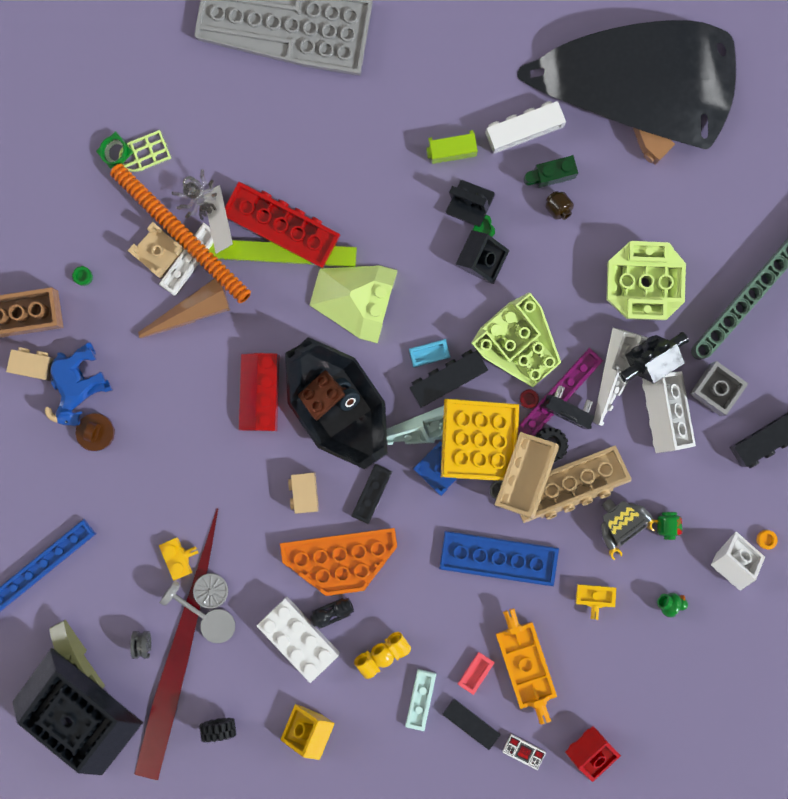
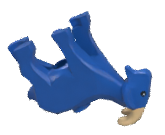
(73, 385)

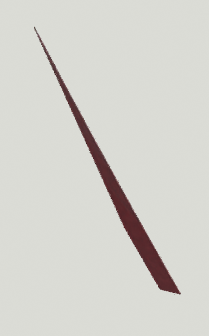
(171, 681)

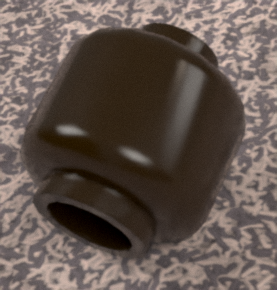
(559, 205)

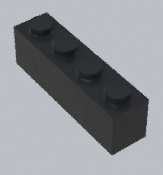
(448, 379)
(762, 442)

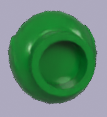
(672, 604)

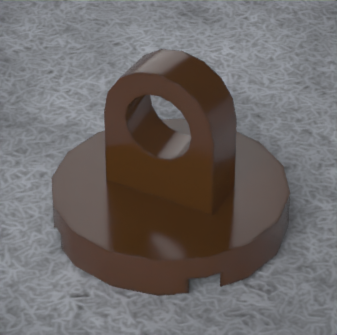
(95, 432)

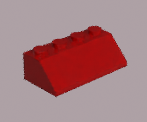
(259, 392)

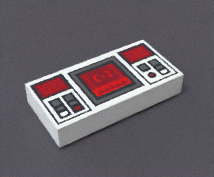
(524, 751)

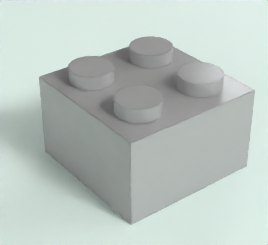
(718, 388)

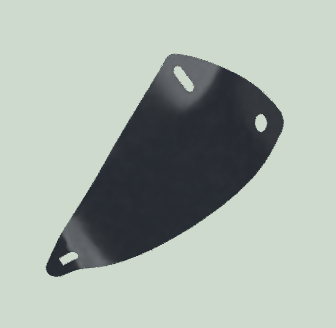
(646, 77)

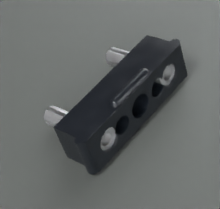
(568, 411)

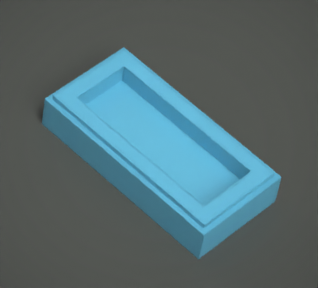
(429, 353)

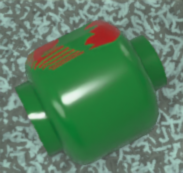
(669, 525)

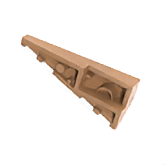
(203, 303)

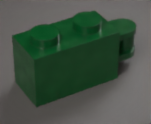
(552, 172)

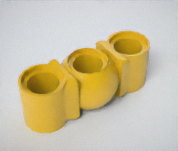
(382, 655)

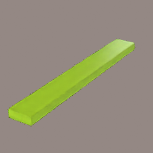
(273, 253)

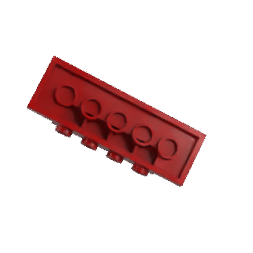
(281, 224)

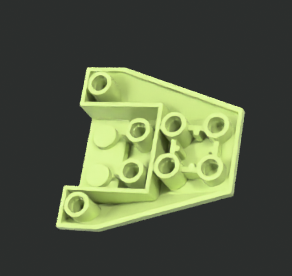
(519, 341)

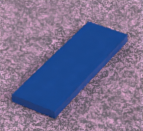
(499, 558)

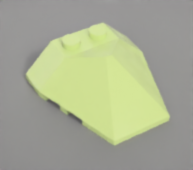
(355, 298)

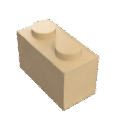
(29, 364)
(304, 493)

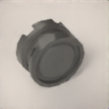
(140, 644)

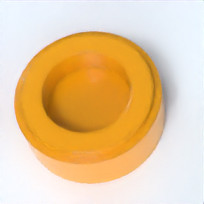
(766, 539)

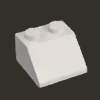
(738, 561)

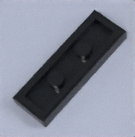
(371, 494)
(471, 724)

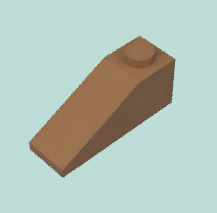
(653, 146)

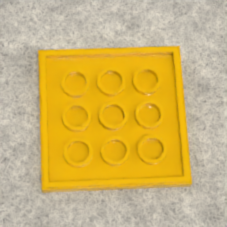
(478, 439)

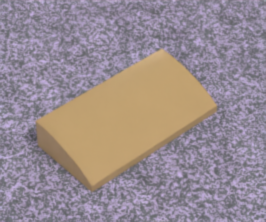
(527, 475)

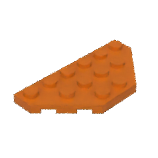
(340, 561)

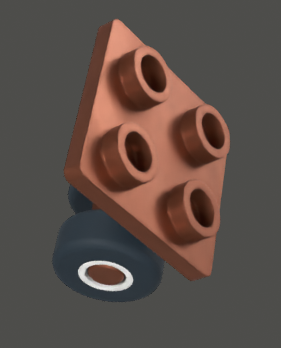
(326, 392)

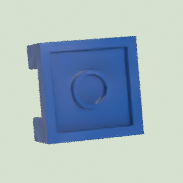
(430, 470)

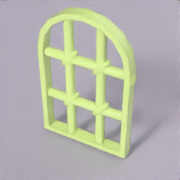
(148, 145)

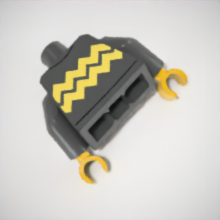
(623, 523)

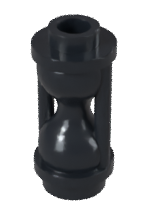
(341, 609)

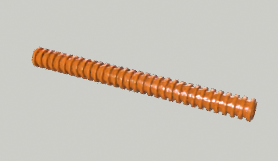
(180, 233)

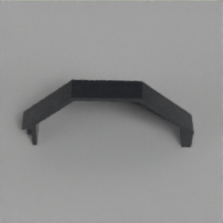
(350, 435)

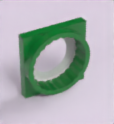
(105, 146)

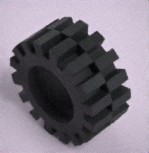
(559, 437)
(217, 730)

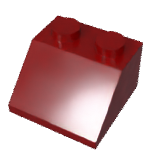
(592, 753)

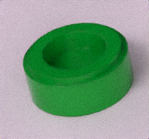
(82, 276)

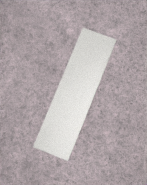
(219, 222)

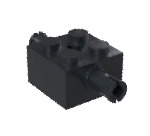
(654, 358)

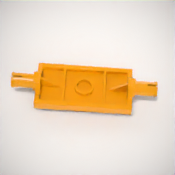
(526, 665)

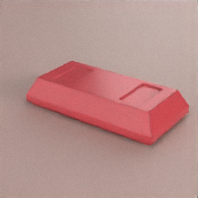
(476, 673)

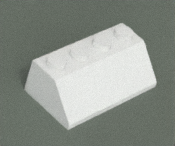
(669, 413)

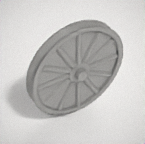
(210, 591)

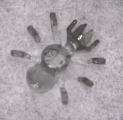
(194, 190)

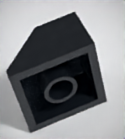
(482, 256)

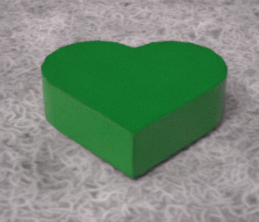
(486, 227)

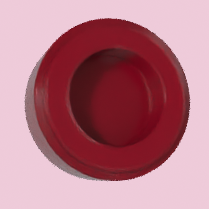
(529, 398)

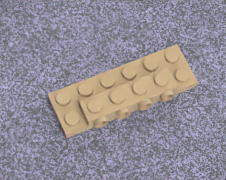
(581, 483)

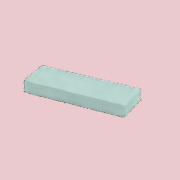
(420, 699)

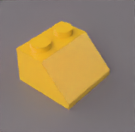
(307, 732)

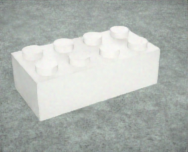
(298, 639)

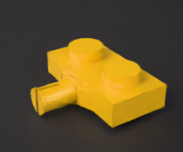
(177, 558)
(595, 597)

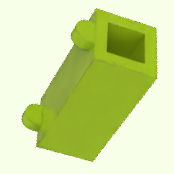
(452, 148)

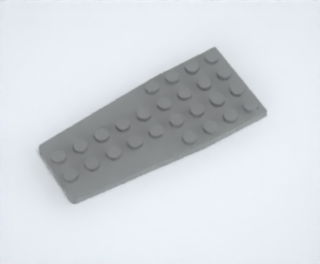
(299, 32)

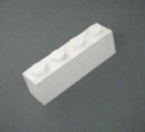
(525, 126)

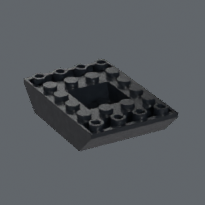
(98, 720)

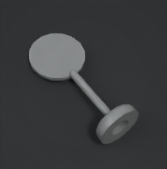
(216, 625)

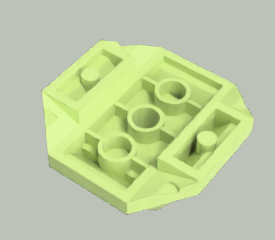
(665, 275)

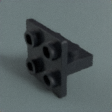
(469, 202)

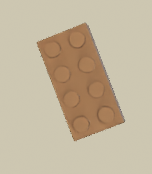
(30, 312)

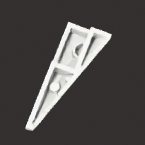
(616, 362)

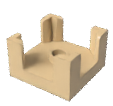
(157, 251)

